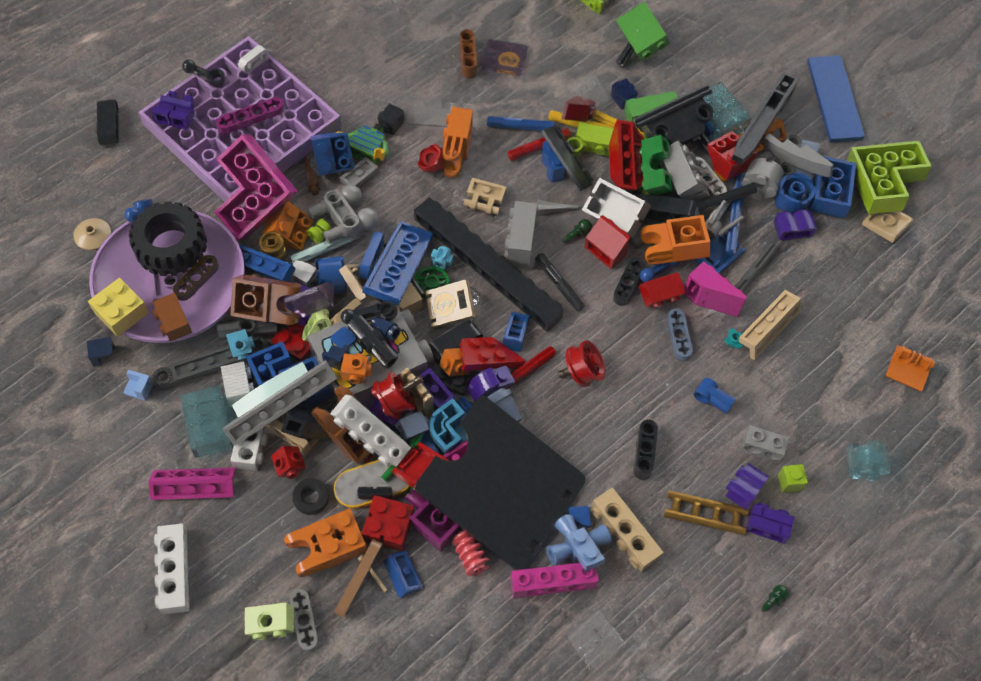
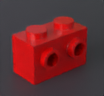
(662, 289)

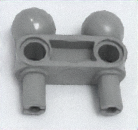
(338, 206)

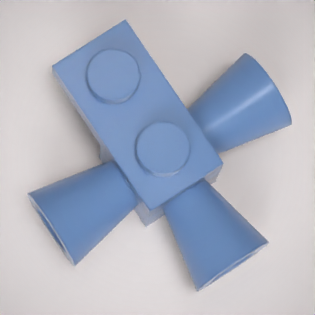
(579, 544)

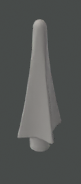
(545, 207)

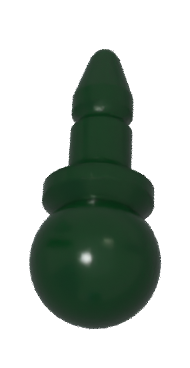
(583, 226)
(776, 597)

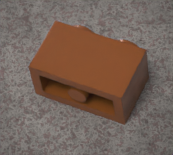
(172, 317)

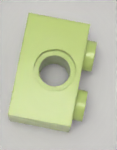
(257, 617)

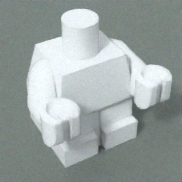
(304, 273)

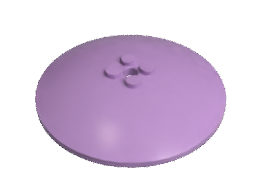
(202, 310)

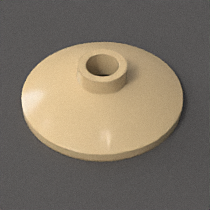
(91, 240)

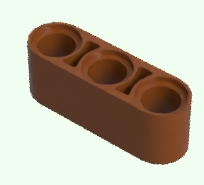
(468, 53)

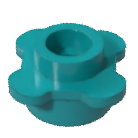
(730, 341)

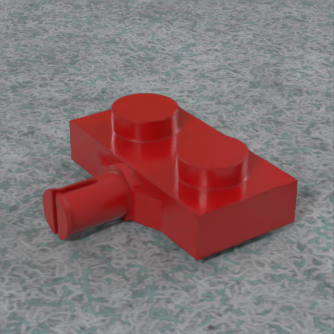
(294, 344)

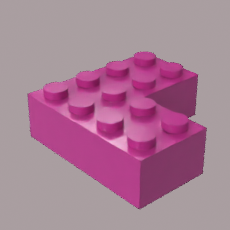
(261, 188)

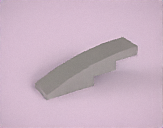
(802, 158)

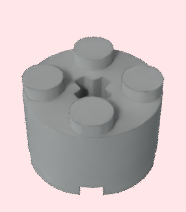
(765, 176)

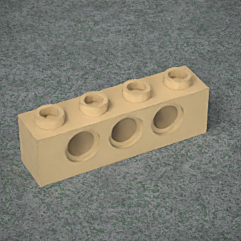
(625, 518)

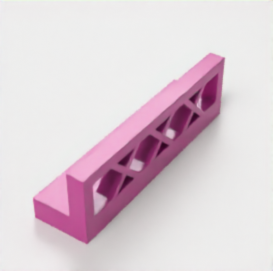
(194, 484)

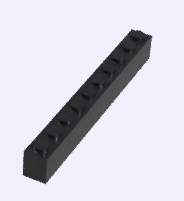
(489, 264)

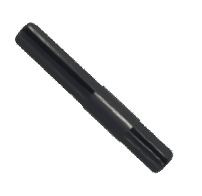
(728, 196)
(559, 282)

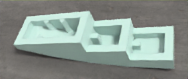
(268, 389)

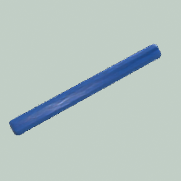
(735, 213)

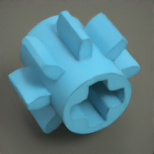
(442, 257)

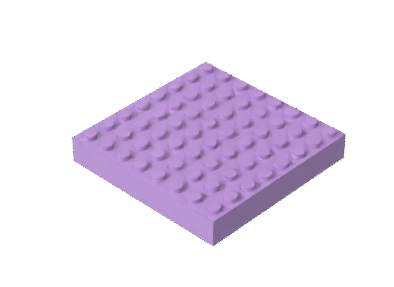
(282, 137)

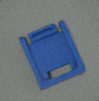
(718, 256)

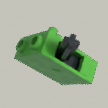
(642, 32)

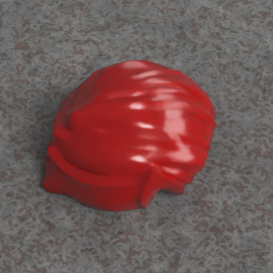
(431, 159)

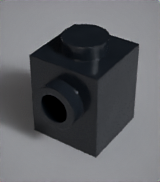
(391, 118)

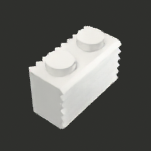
(236, 381)

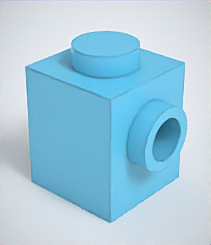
(240, 344)

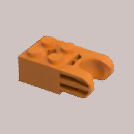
(456, 140)
(676, 240)
(324, 545)

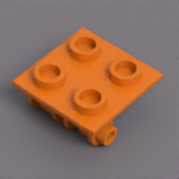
(909, 368)

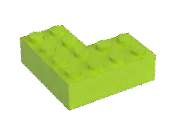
(884, 170)

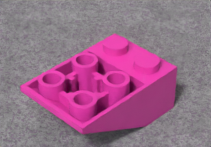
(713, 291)

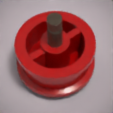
(395, 394)

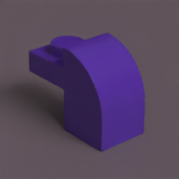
(489, 382)

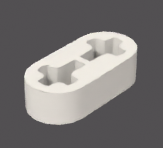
(253, 59)

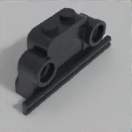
(678, 119)

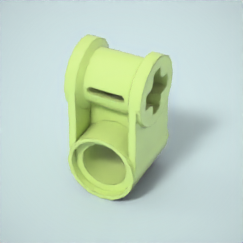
(317, 322)

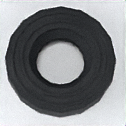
(310, 484)

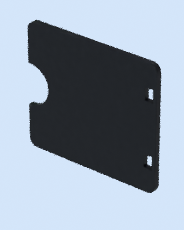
(503, 485)

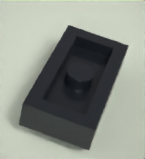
(455, 384)

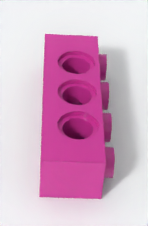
(552, 580)

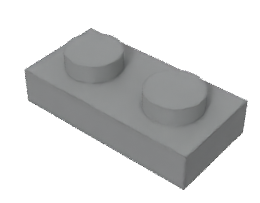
(361, 173)

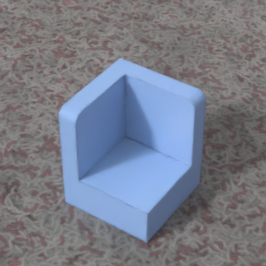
(138, 385)

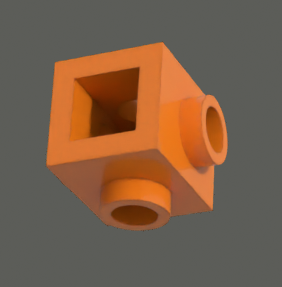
(355, 368)

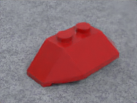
(626, 156)

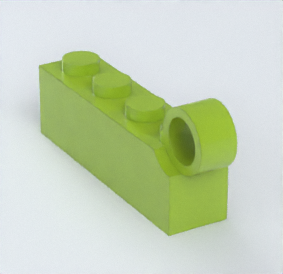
(592, 139)

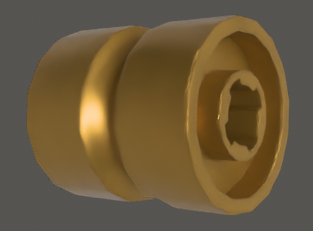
(273, 245)

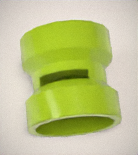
(316, 232)

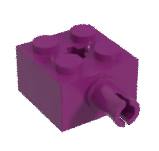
(424, 522)

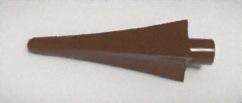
(312, 181)

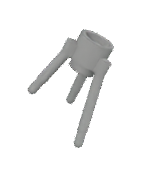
(714, 225)

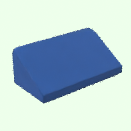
(402, 574)

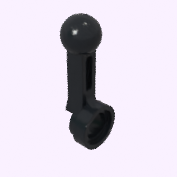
(190, 67)
(366, 312)

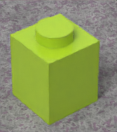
(792, 478)

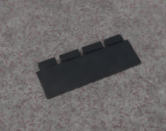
(564, 152)

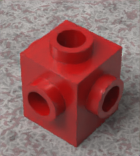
(288, 461)

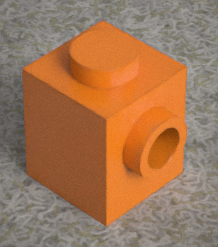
(452, 362)

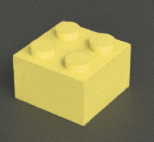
(118, 307)

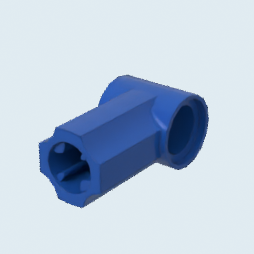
(709, 392)

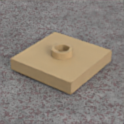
(888, 224)

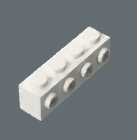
(369, 430)

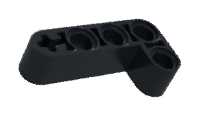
(668, 208)

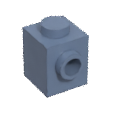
(412, 425)

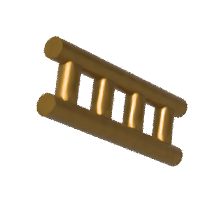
(717, 507)

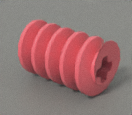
(469, 553)

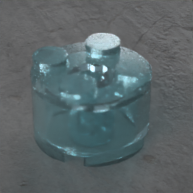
(868, 460)

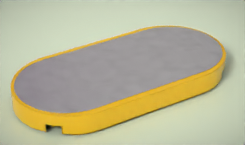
(365, 476)

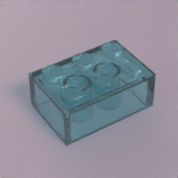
(728, 112)
(205, 418)

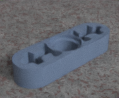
(676, 342)

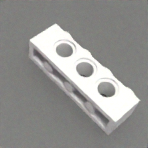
(179, 599)

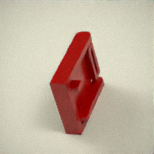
(415, 464)

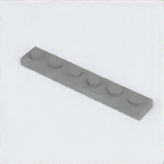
(279, 403)

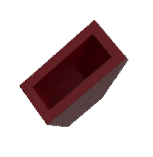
(579, 109)

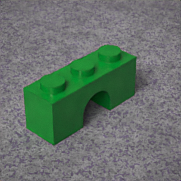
(652, 152)

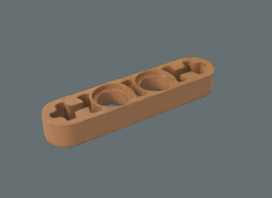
(358, 578)

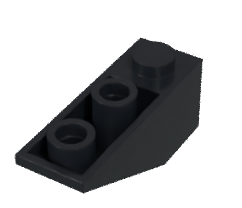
(303, 424)

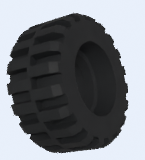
(162, 219)

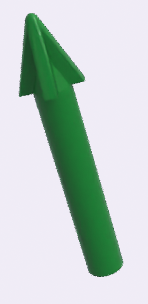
(413, 444)

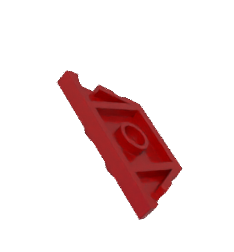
(487, 353)

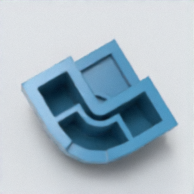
(445, 427)

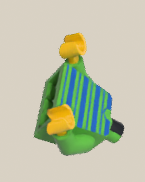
(368, 143)

